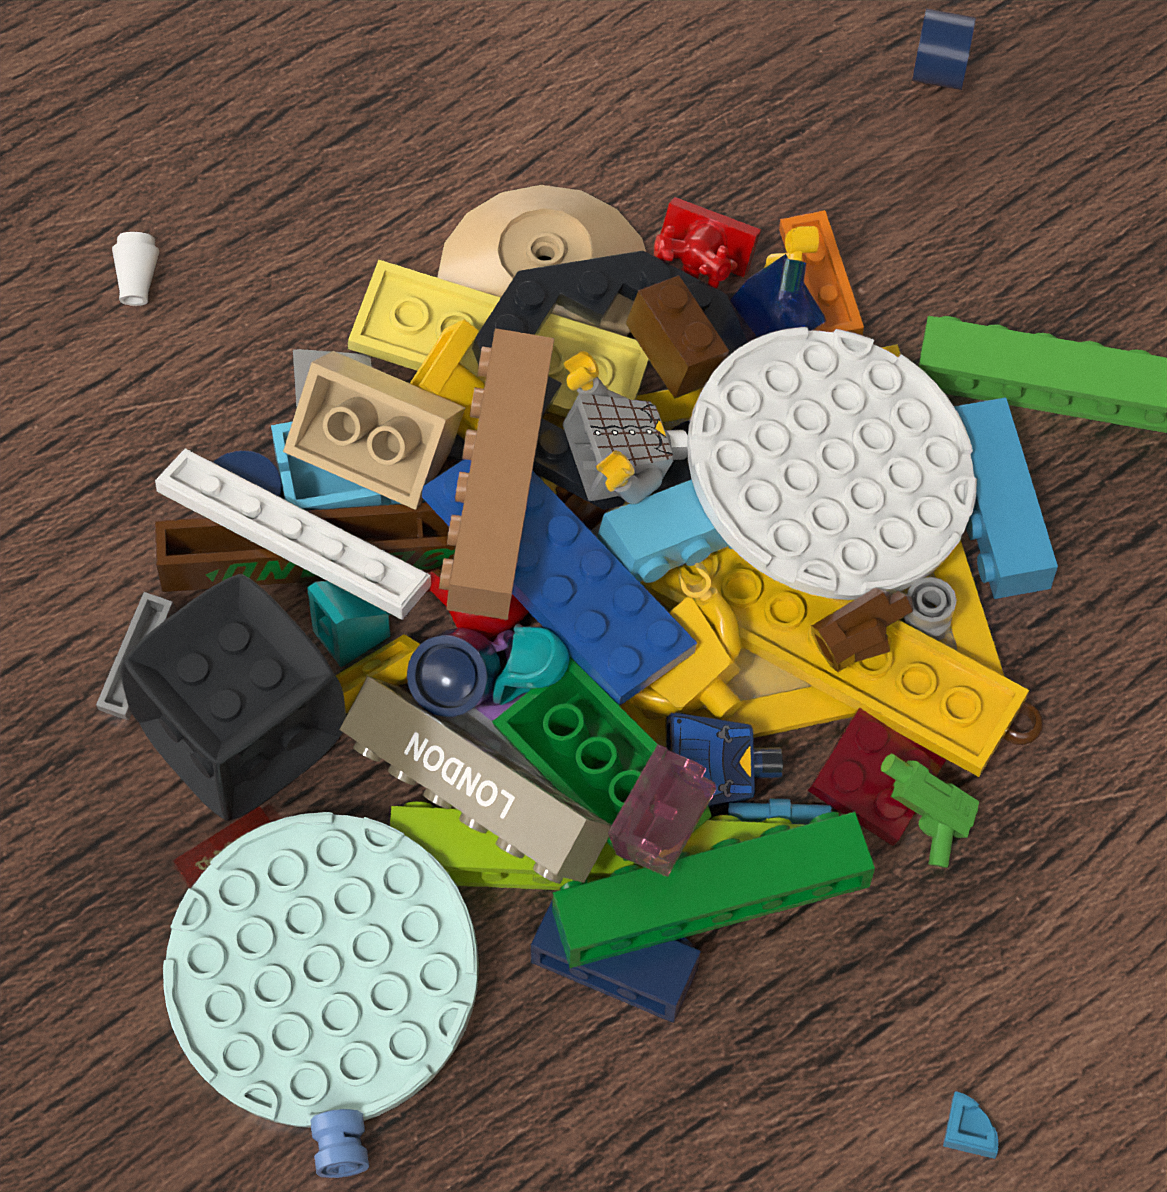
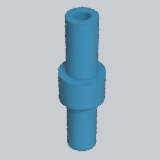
(776, 809)

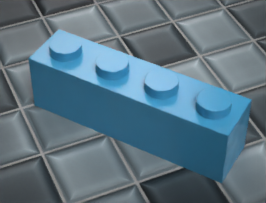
(1006, 511)

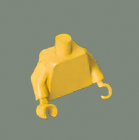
(704, 674)

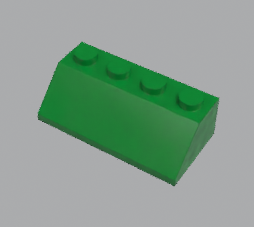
(580, 742)

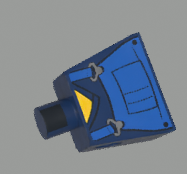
(725, 752)

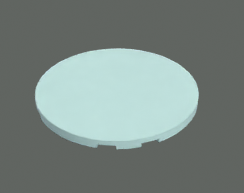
(321, 969)

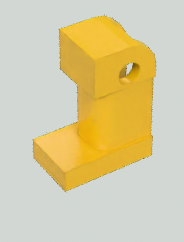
(446, 376)

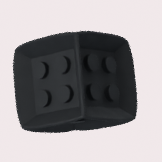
(234, 696)

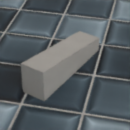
(148, 615)

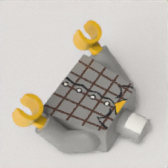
(616, 439)

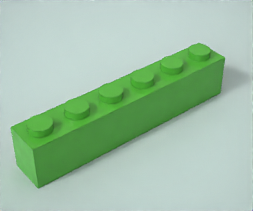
(1046, 373)

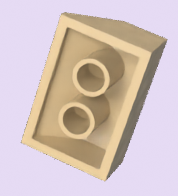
(372, 428)

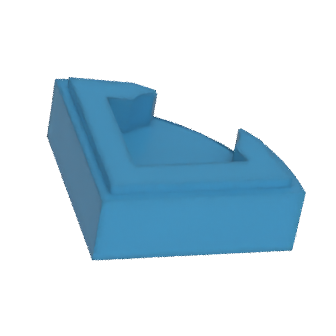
(970, 1128)

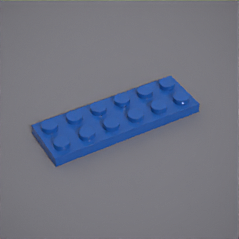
(582, 593)

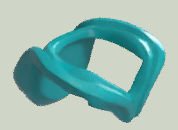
(534, 662)

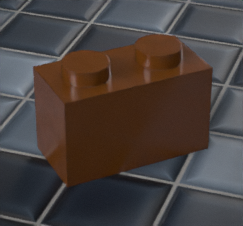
(676, 336)

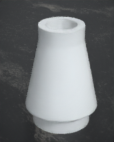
(135, 265)

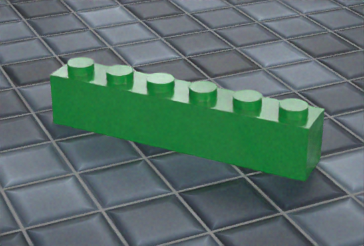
(712, 888)

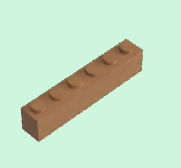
(499, 474)

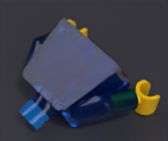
(777, 294)

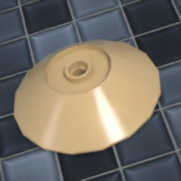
(536, 222)

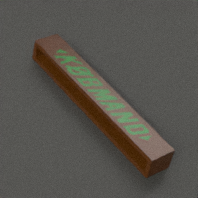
(204, 553)

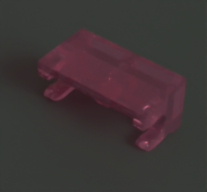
(661, 811)

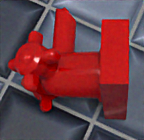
(706, 242)

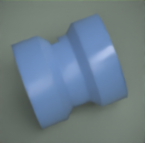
(339, 1143)

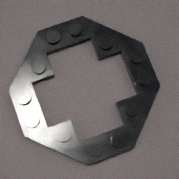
(589, 291)

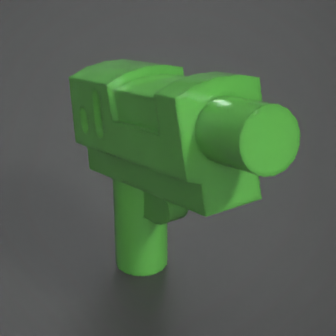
(943, 806)

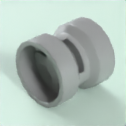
(926, 617)

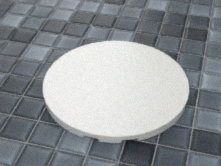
(831, 463)

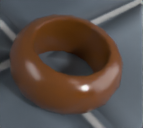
(1027, 737)

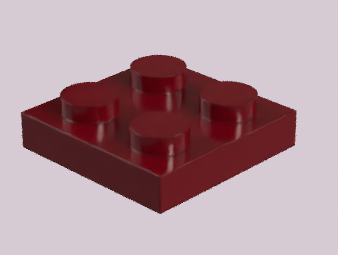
(854, 779)

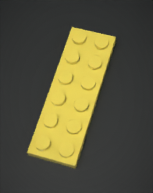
(411, 309)

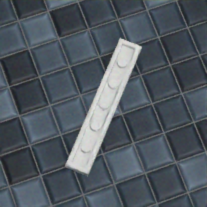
(294, 533)

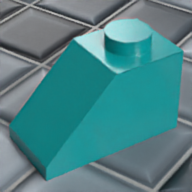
(345, 622)

